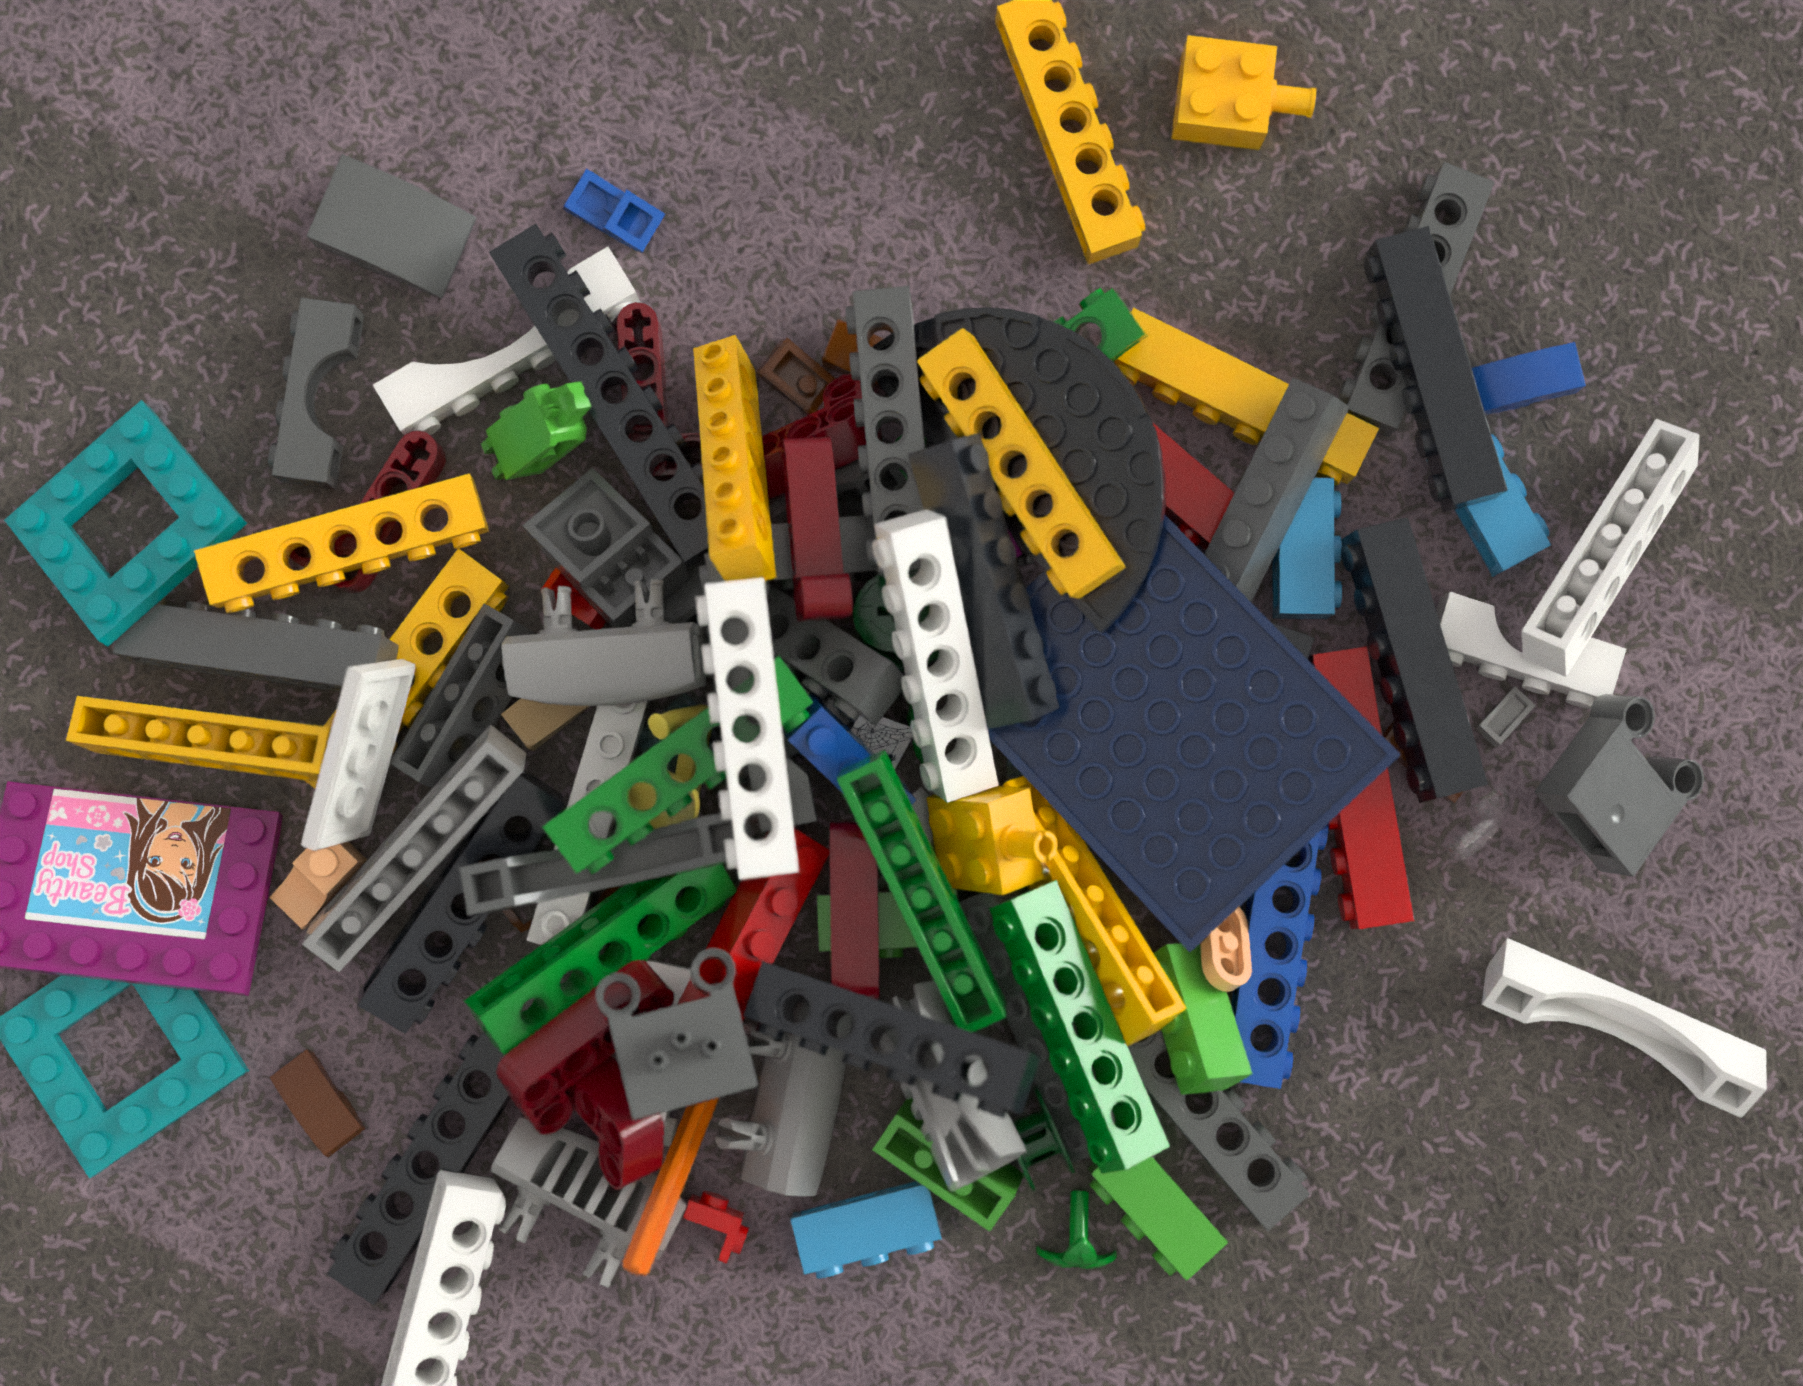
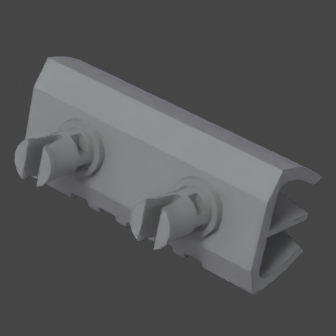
(605, 664)
(791, 1112)
(964, 1139)
(567, 1173)

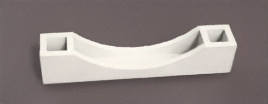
(428, 393)
(1705, 1059)

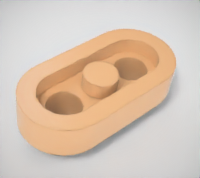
(1227, 953)

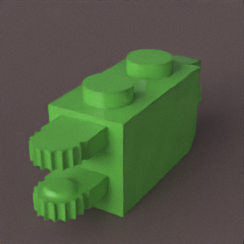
(537, 430)

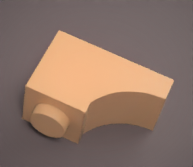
(316, 880)

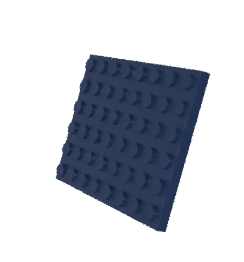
(1189, 739)

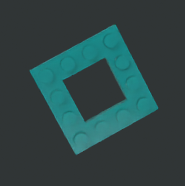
(46, 519)
(90, 1130)

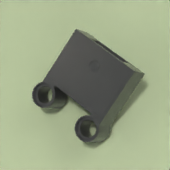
(1612, 795)
(681, 1050)

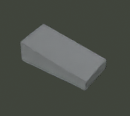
(1505, 717)

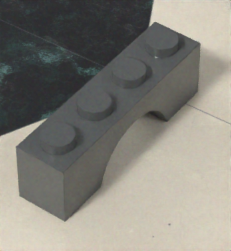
(323, 338)

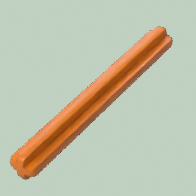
(668, 1187)

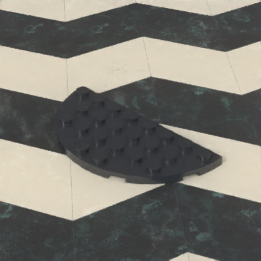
(1086, 420)

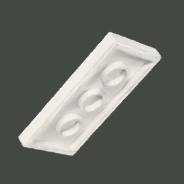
(358, 753)

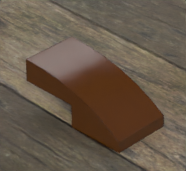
(317, 1103)

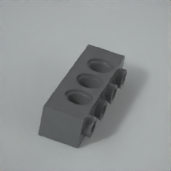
(872, 680)
(462, 702)

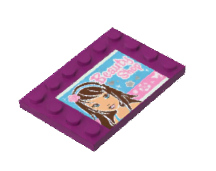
(133, 887)

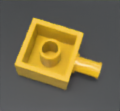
(1231, 92)
(990, 840)

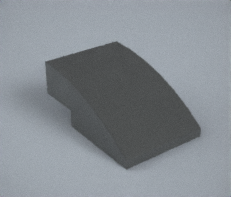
(391, 227)
(604, 548)

